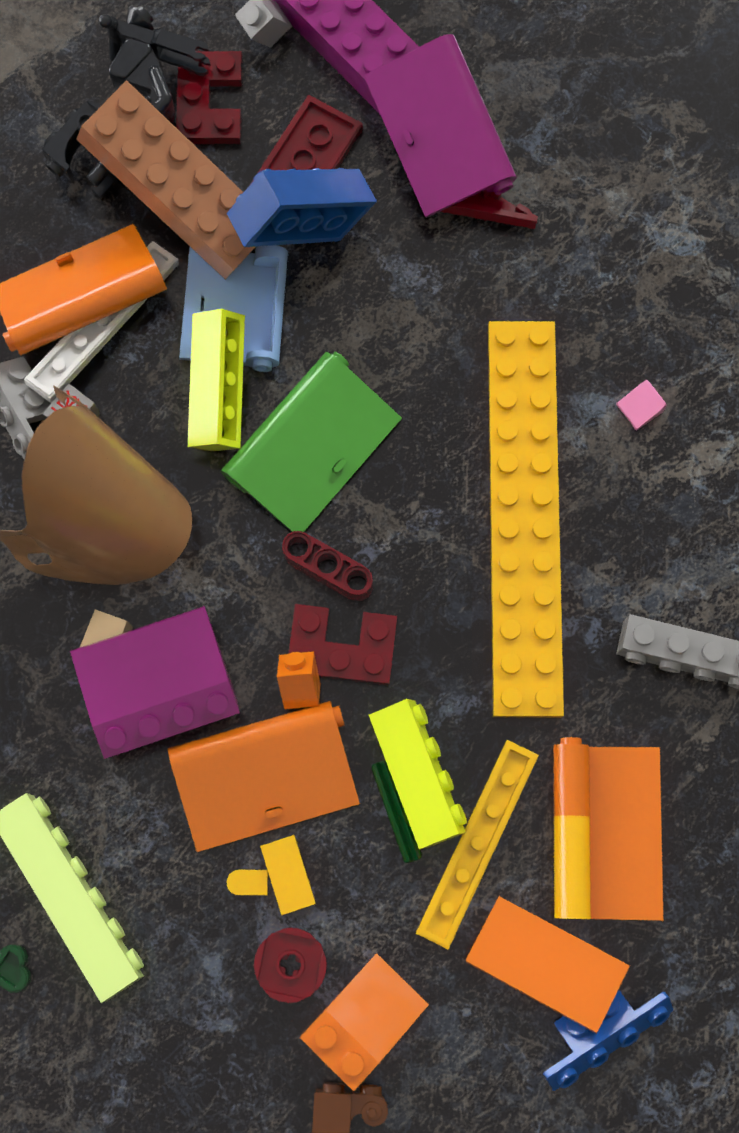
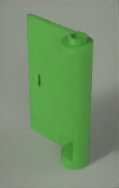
(295, 448)

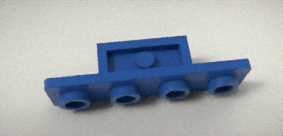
(619, 1028)

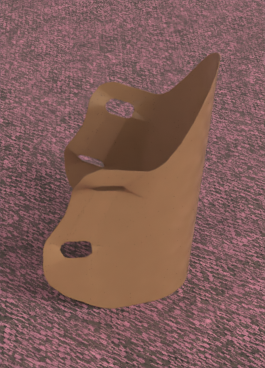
(95, 504)

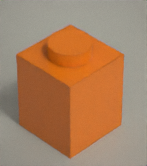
(298, 680)

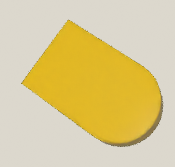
(248, 882)

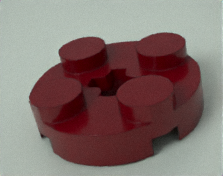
(273, 976)

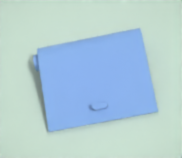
(251, 290)

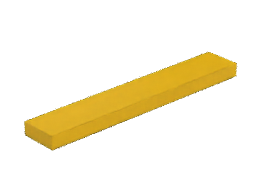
(477, 844)

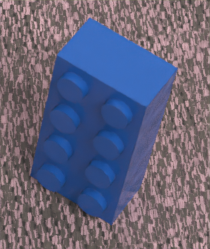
(300, 206)

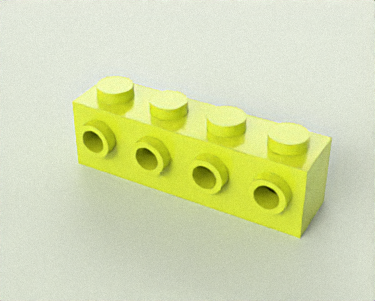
(216, 380)
(417, 773)

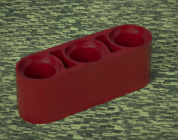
(318, 552)

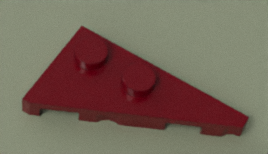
(494, 208)

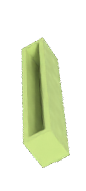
(68, 898)

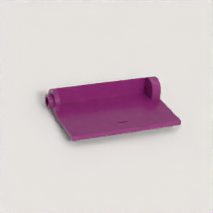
(454, 139)

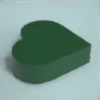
(13, 970)

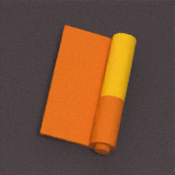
(607, 832)

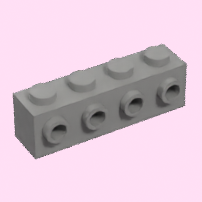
(679, 649)

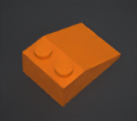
(364, 1022)

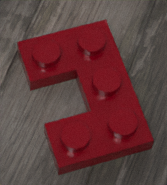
(194, 114)
(359, 663)

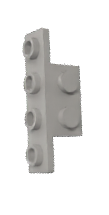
(19, 403)

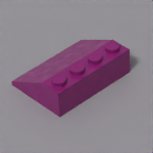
(154, 682)

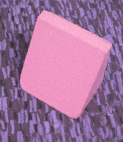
(642, 405)

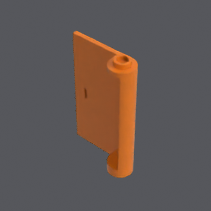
(78, 289)
(272, 763)

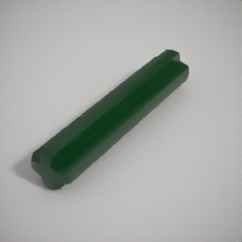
(396, 813)

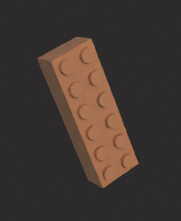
(167, 175)

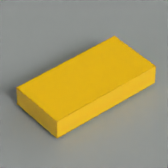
(288, 875)

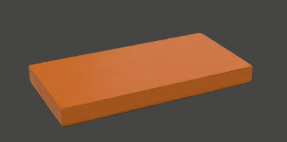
(548, 964)

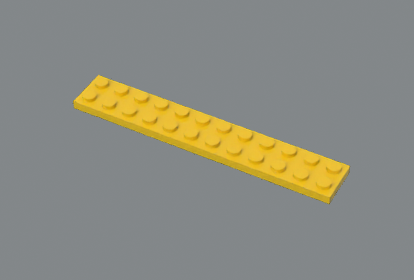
(524, 521)

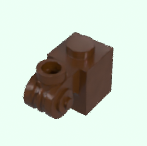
(336, 1107)

